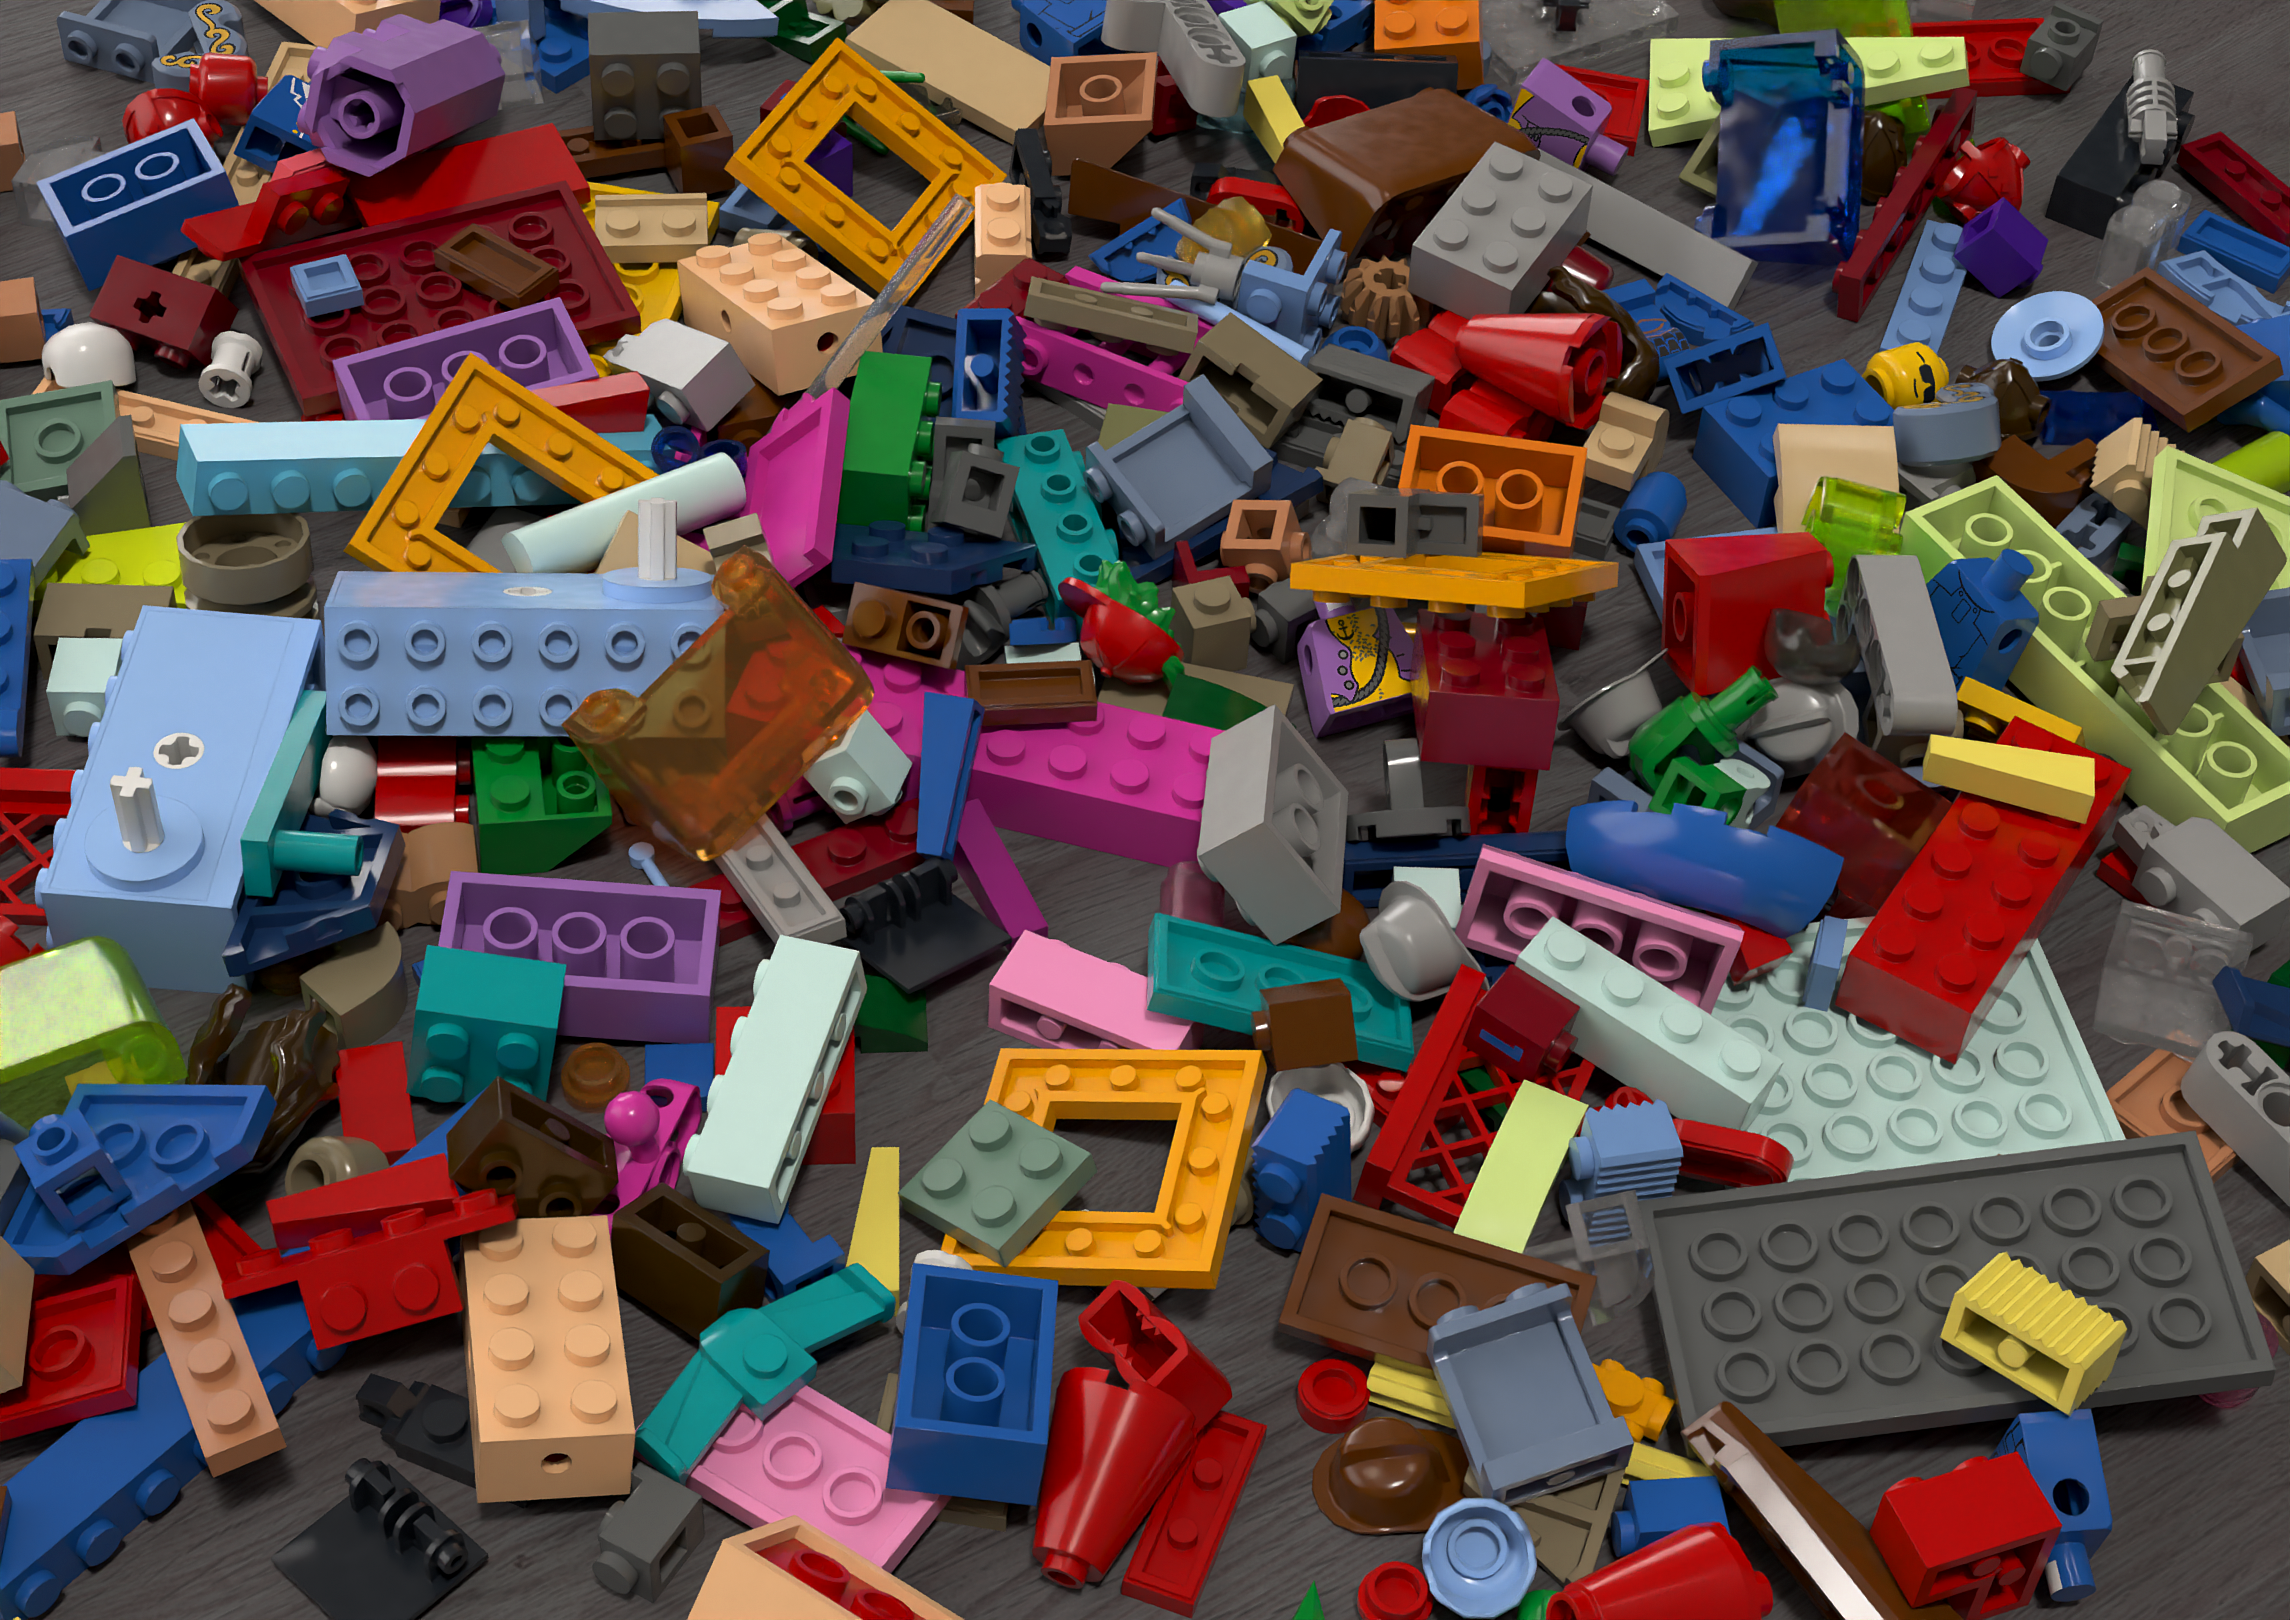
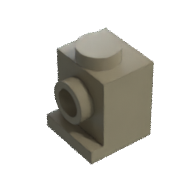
(1361, 452)

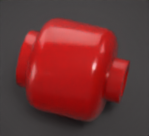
(228, 86)

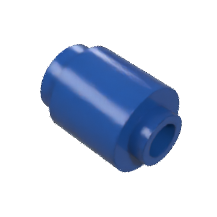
(1651, 510)

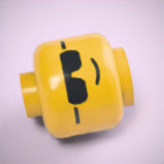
(1907, 375)

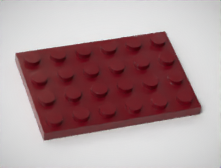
(414, 298)

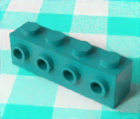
(1057, 514)

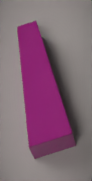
(994, 877)

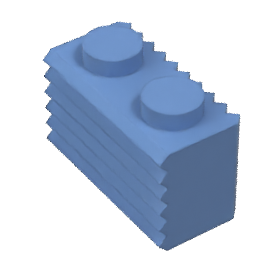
(1623, 1153)

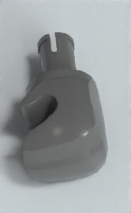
(992, 612)

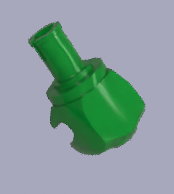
(1696, 723)

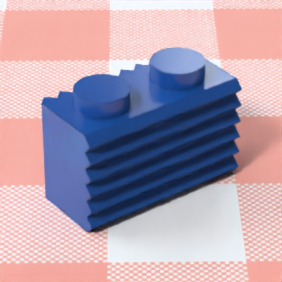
(989, 368)
(1297, 1159)

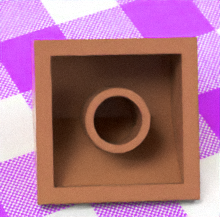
(1098, 107)

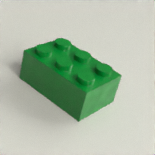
(889, 441)

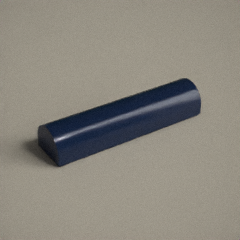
(1371, 862)

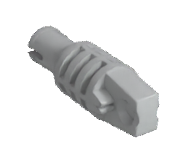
(2151, 106)

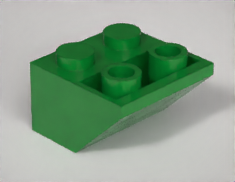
(534, 802)

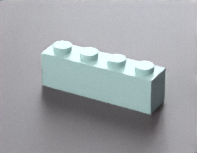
(1651, 1033)
(775, 1079)

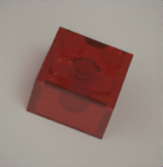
(1867, 815)

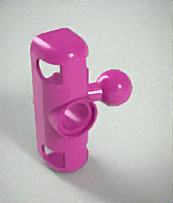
(643, 1139)

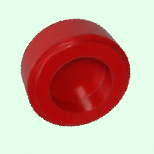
(1332, 1396)

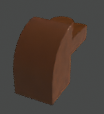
(2047, 485)

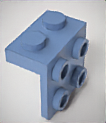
(1295, 302)

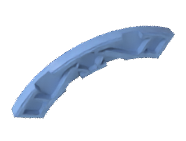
(725, 17)
(2219, 288)

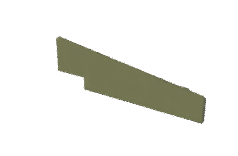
(2196, 612)

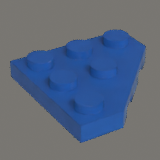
(168, 1150)

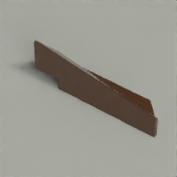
(1127, 200)
(1802, 1523)

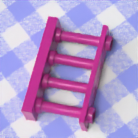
(1101, 372)

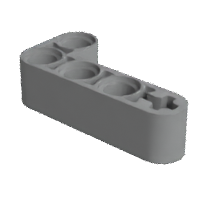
(1189, 43)
(1900, 644)
(2245, 1103)

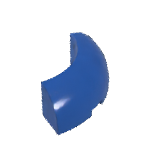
(1703, 863)

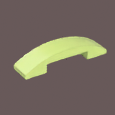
(1521, 1167)

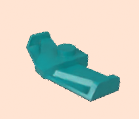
(755, 1362)

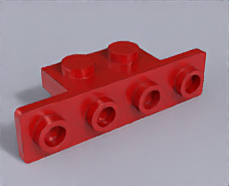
(282, 214)
(377, 1278)

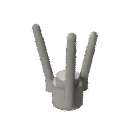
(1215, 273)

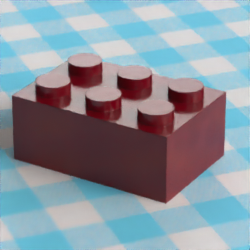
(1483, 690)

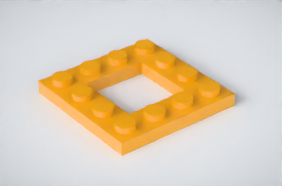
(842, 84)
(475, 410)
(1501, 581)
(1186, 1236)

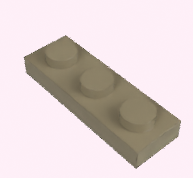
(1111, 317)

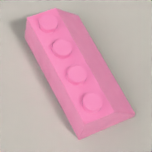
(1675, 946)

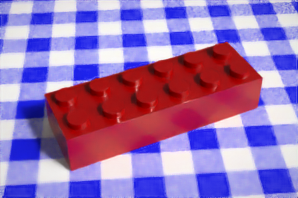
(1973, 907)

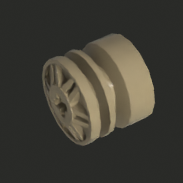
(249, 565)

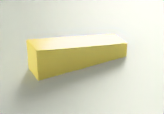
(1270, 113)
(2014, 775)
(877, 1221)

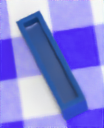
(947, 762)

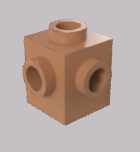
(1264, 540)

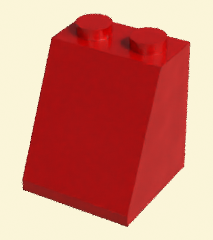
(1722, 599)

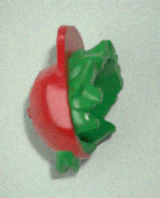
(1124, 626)

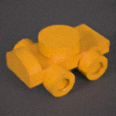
(1636, 1399)

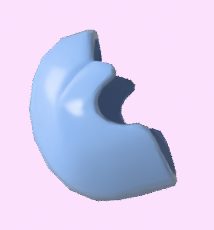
(1479, 1558)

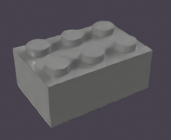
(1499, 235)
(1273, 826)

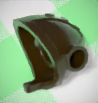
(1882, 153)
(2019, 398)

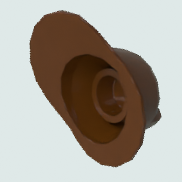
(1389, 1477)

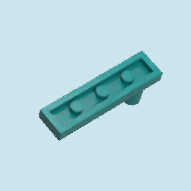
(272, 833)

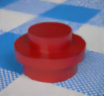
(1394, 1593)

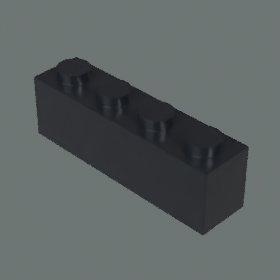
(2109, 167)

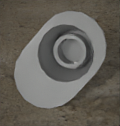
(1615, 712)
(1801, 724)
(1414, 945)

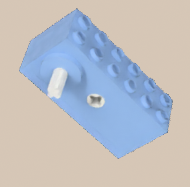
(507, 646)
(172, 787)

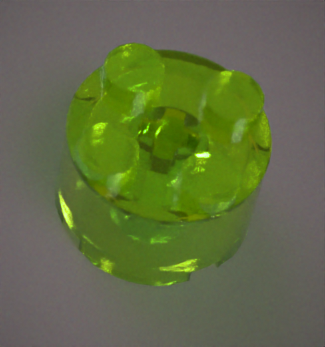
(1851, 521)

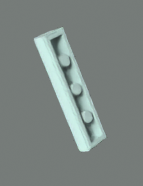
(580, 536)

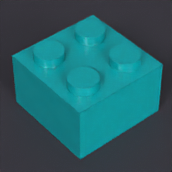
(483, 1021)

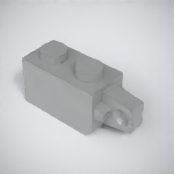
(688, 372)
(2202, 874)

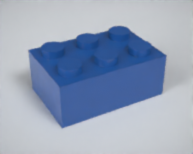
(137, 200)
(1738, 432)
(973, 1385)

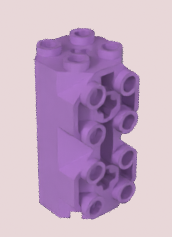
(398, 91)

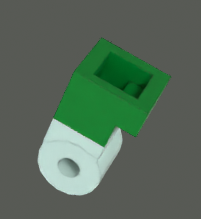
(1721, 786)

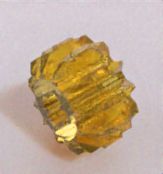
(1231, 222)

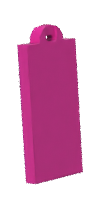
(797, 483)

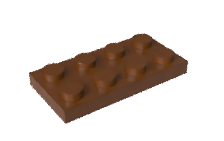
(2178, 351)
(1383, 1281)

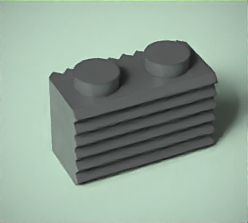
(1369, 388)

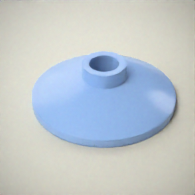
(2050, 334)

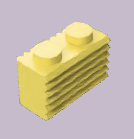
(2034, 1333)

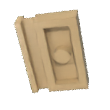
(651, 226)

